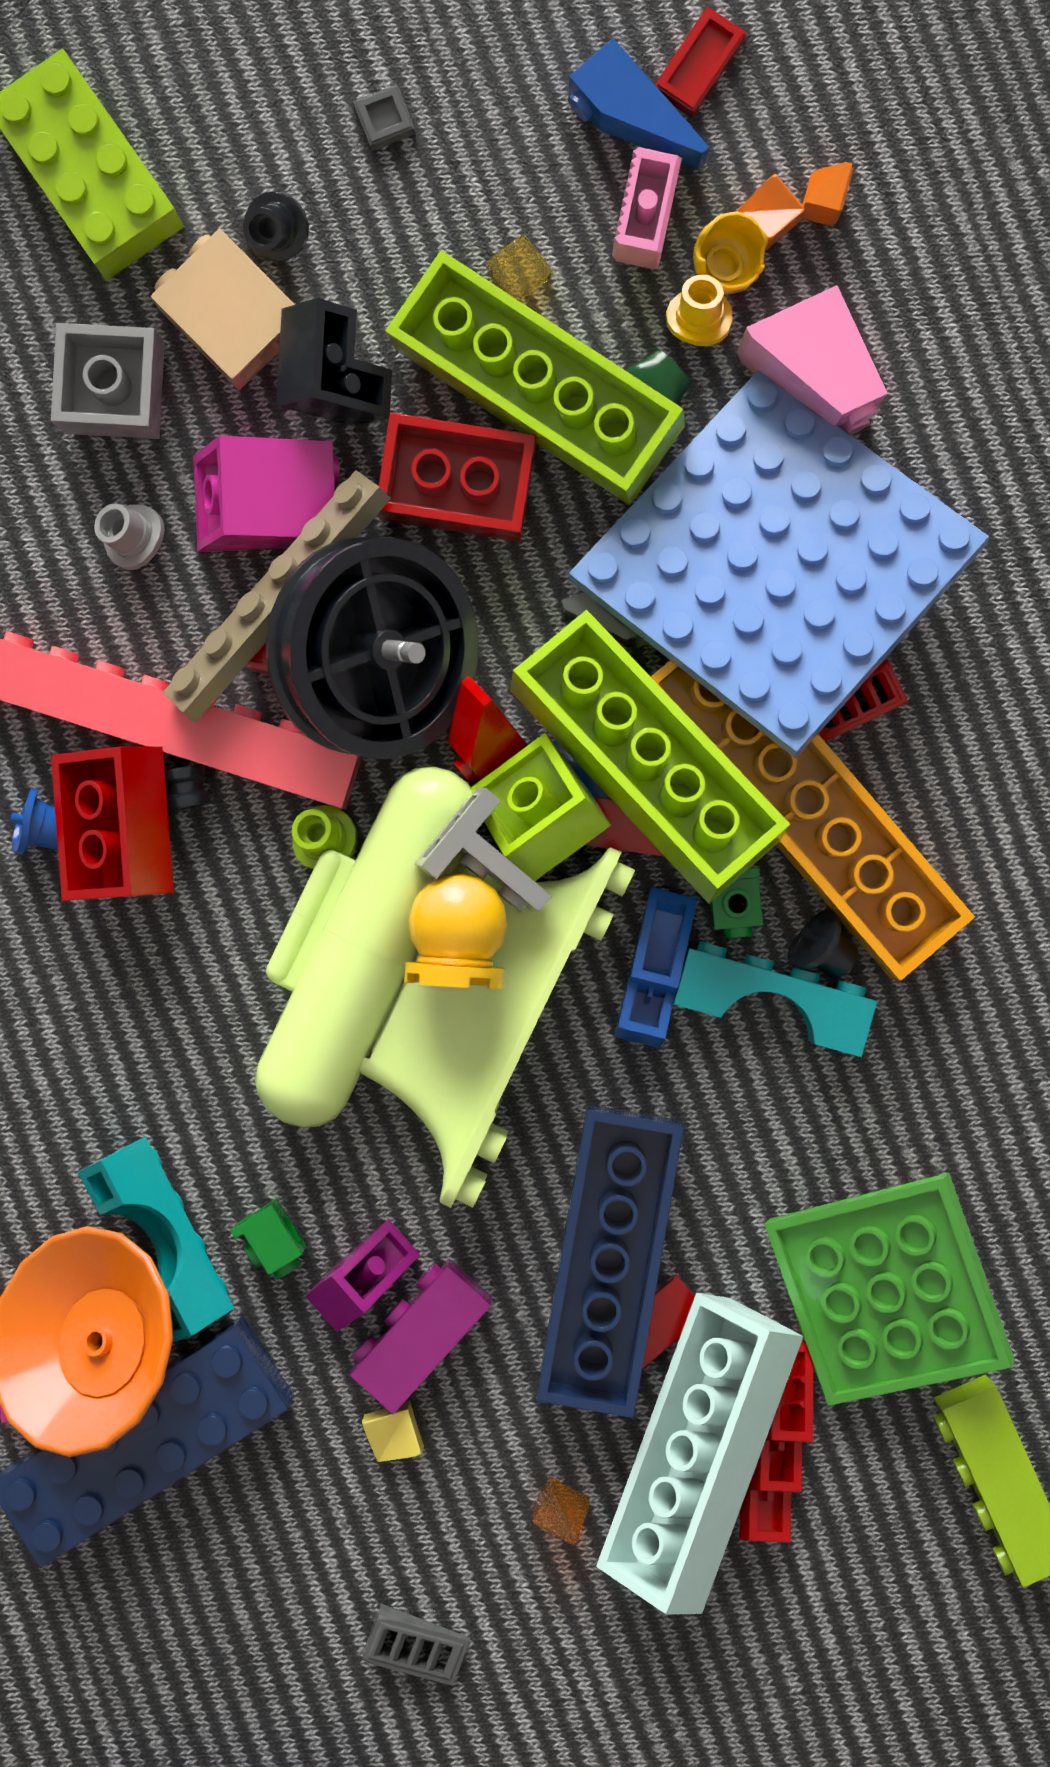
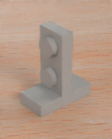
(479, 855)

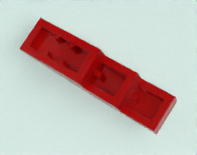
(767, 1503)

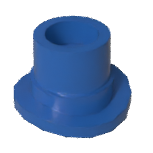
(34, 825)

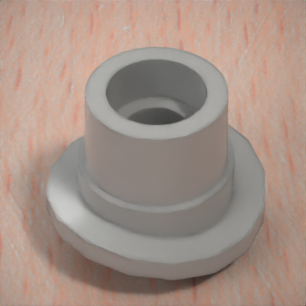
(130, 534)

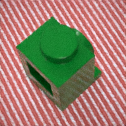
(740, 923)
(271, 1239)

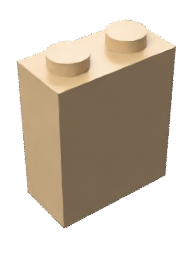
(224, 307)

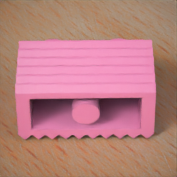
(646, 208)

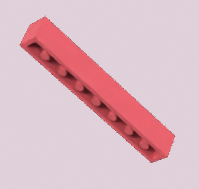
(146, 716)

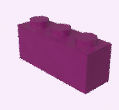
(419, 1334)

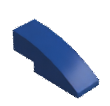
(655, 968)

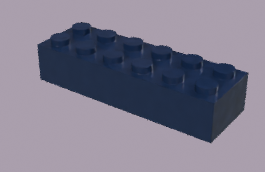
(610, 1260)
(204, 1407)

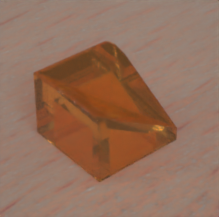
(560, 1510)

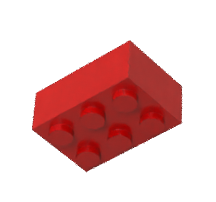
(456, 476)
(112, 822)

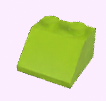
(542, 808)

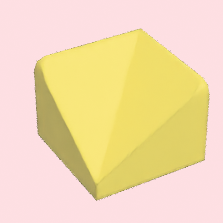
(393, 1434)

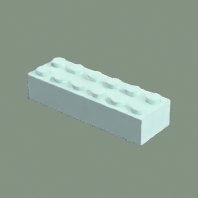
(699, 1454)

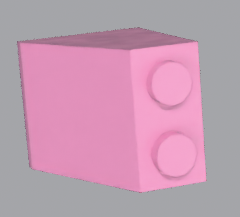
(817, 359)

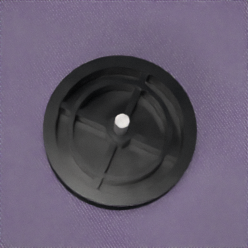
(371, 646)

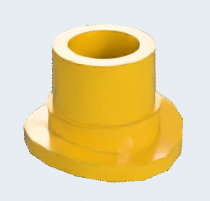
(700, 312)

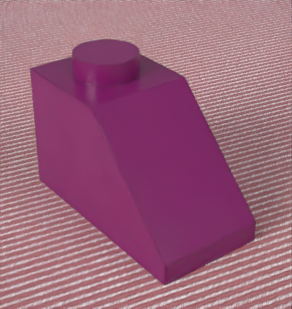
(362, 1276)

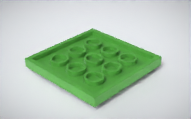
(890, 1291)

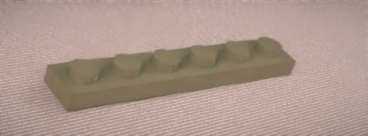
(245, 630)

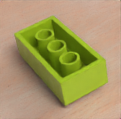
(85, 165)

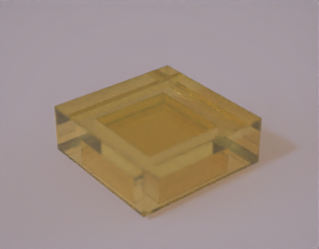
(519, 268)

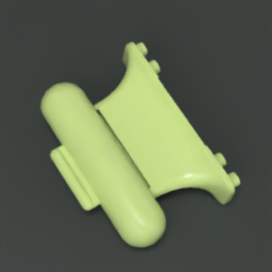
(431, 1045)

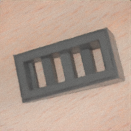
(406, 1624)

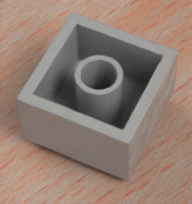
(107, 380)

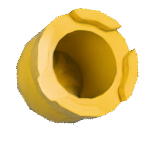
(457, 930)

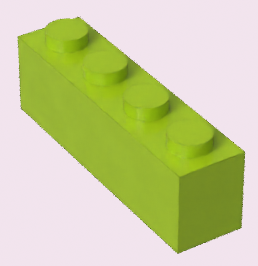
(1001, 1475)

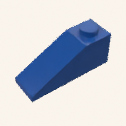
(630, 107)

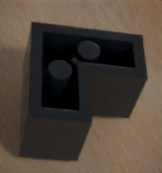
(320, 369)

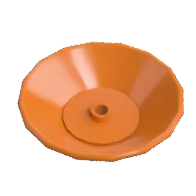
(57, 1308)

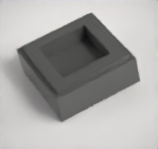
(384, 117)

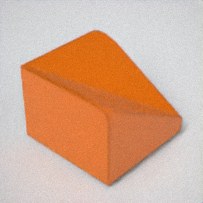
(827, 193)
(774, 209)

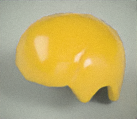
(731, 251)

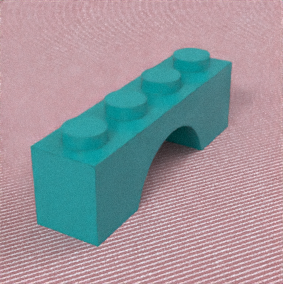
(832, 1016)
(137, 1188)

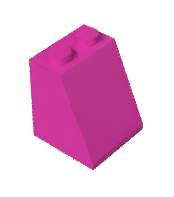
(260, 490)

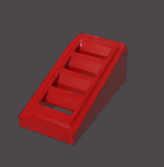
(892, 690)

